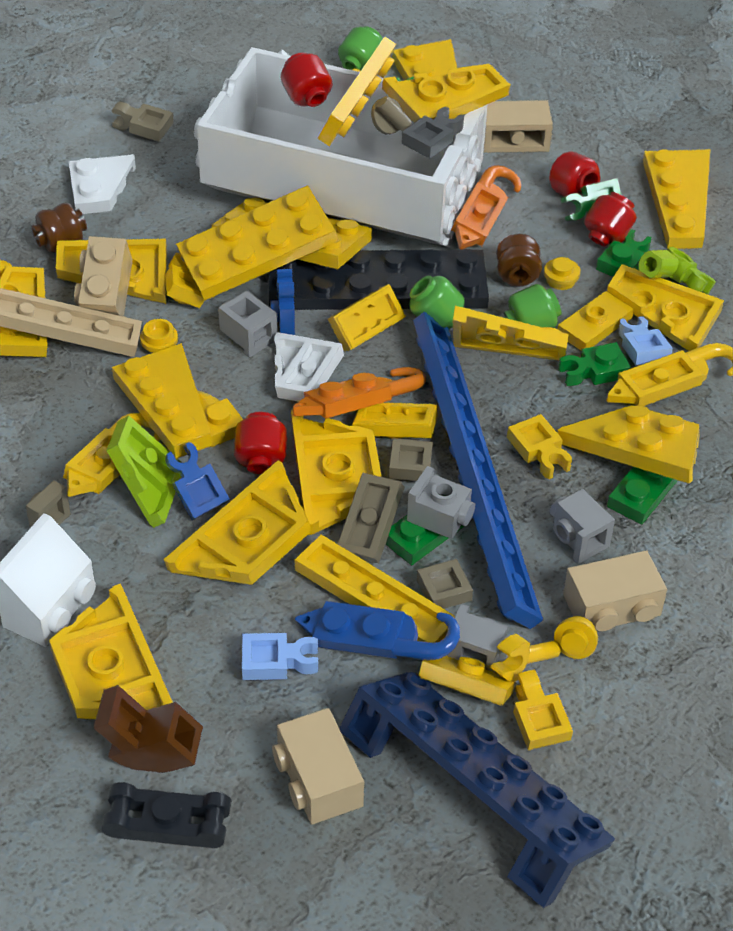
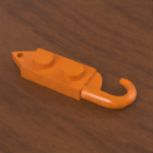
(483, 207)
(358, 393)

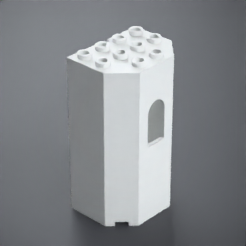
(267, 147)

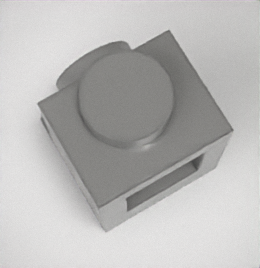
(248, 322)
(439, 504)
(582, 524)
(479, 638)

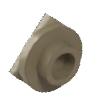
(388, 116)

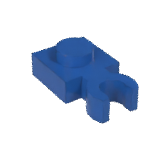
(285, 302)
(199, 487)

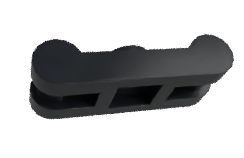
(166, 816)

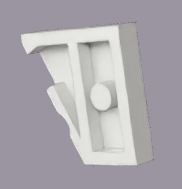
(99, 181)
(303, 364)

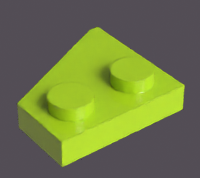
(143, 469)

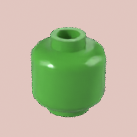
(358, 47)
(436, 298)
(534, 306)

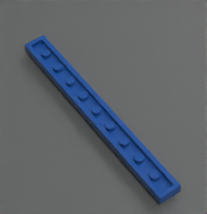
(476, 470)

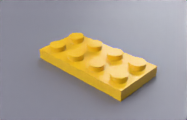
(350, 237)
(256, 242)

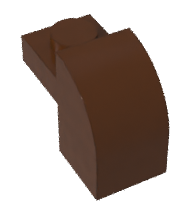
(147, 739)

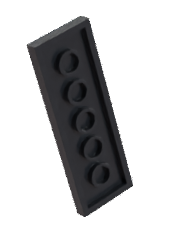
(368, 270)

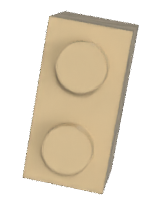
(518, 126)
(616, 590)
(319, 766)

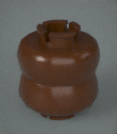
(58, 225)
(518, 260)

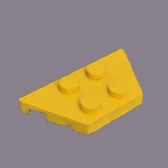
(639, 439)
(330, 467)
(246, 533)
(107, 651)

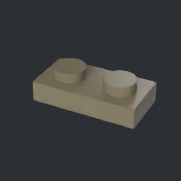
(371, 516)

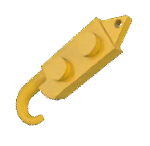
(667, 375)
(92, 467)

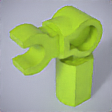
(676, 265)

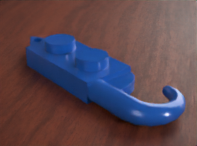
(375, 631)

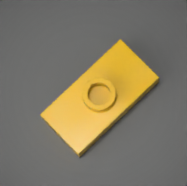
(366, 317)
(595, 320)
(398, 419)
(468, 677)

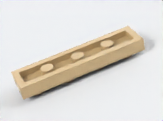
(69, 322)

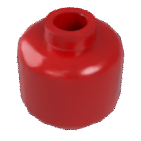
(306, 79)
(572, 172)
(610, 219)
(260, 441)

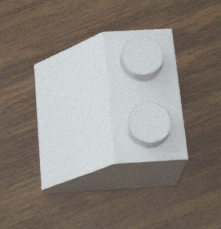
(43, 582)

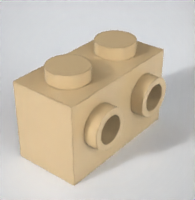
(105, 275)

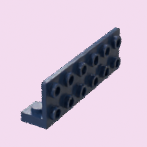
(540, 811)

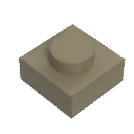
(409, 459)
(51, 501)
(445, 584)

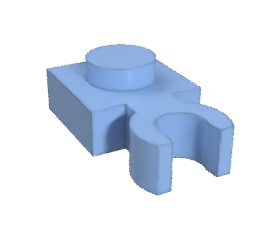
(643, 344)
(269, 656)

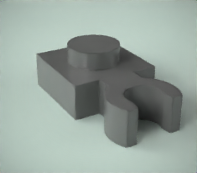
(432, 135)

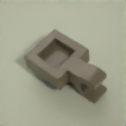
(146, 121)

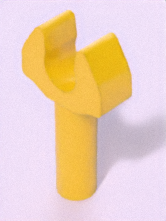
(522, 653)

